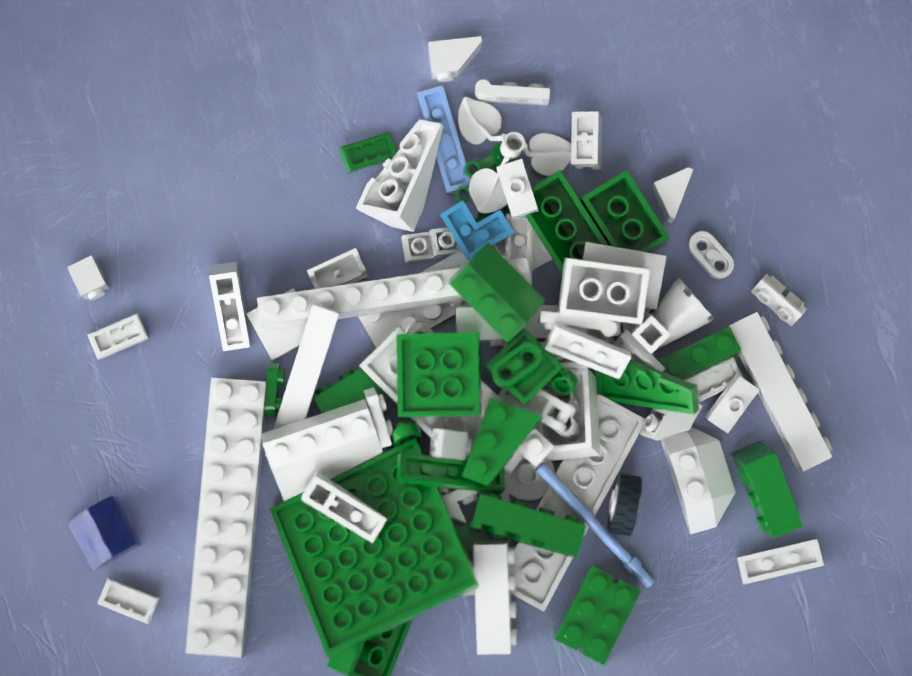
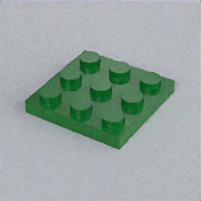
(439, 374)

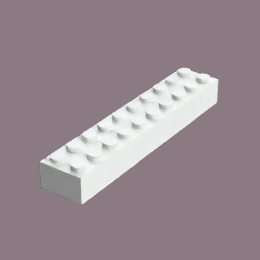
(227, 518)

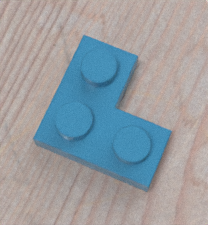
(473, 235)

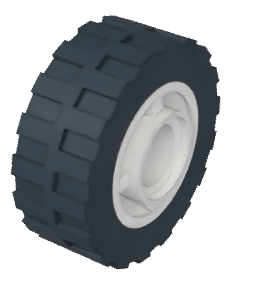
(624, 504)

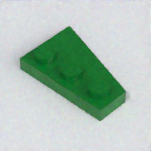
(497, 440)

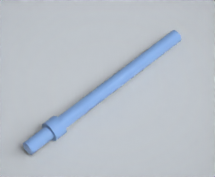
(631, 563)

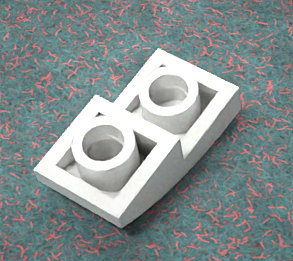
(429, 245)

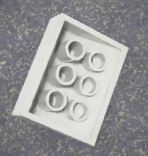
(323, 444)

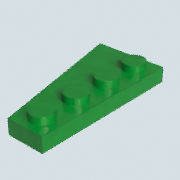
(649, 388)

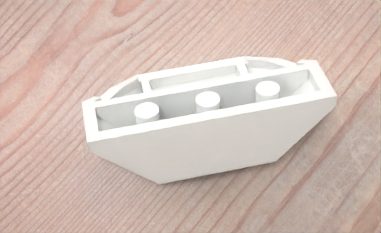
(699, 477)

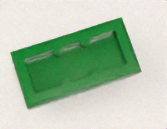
(368, 152)

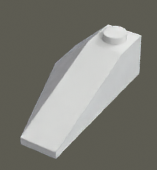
(403, 185)

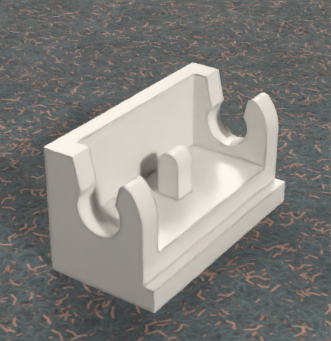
(586, 140)
(338, 271)

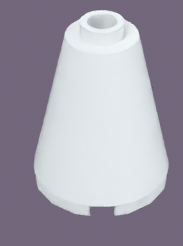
(680, 312)

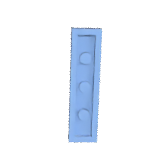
(449, 153)

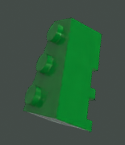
(767, 489)

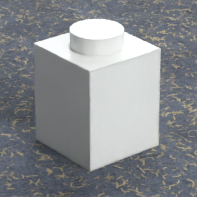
(88, 278)
(650, 333)

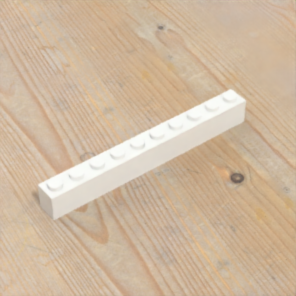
(367, 297)

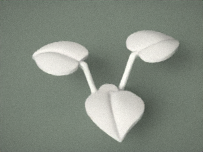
(481, 121)

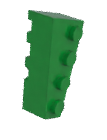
(528, 526)

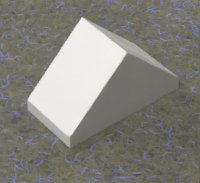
(670, 192)

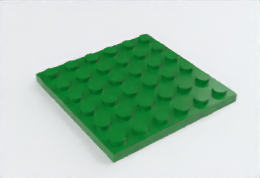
(370, 587)

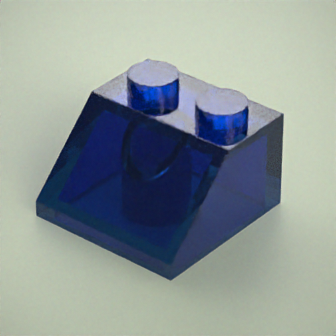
(104, 532)

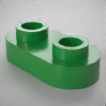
(516, 365)
(275, 377)
(404, 432)

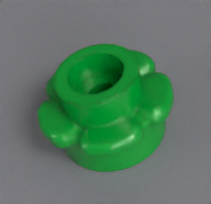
(564, 382)

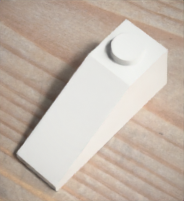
(229, 305)
(343, 507)

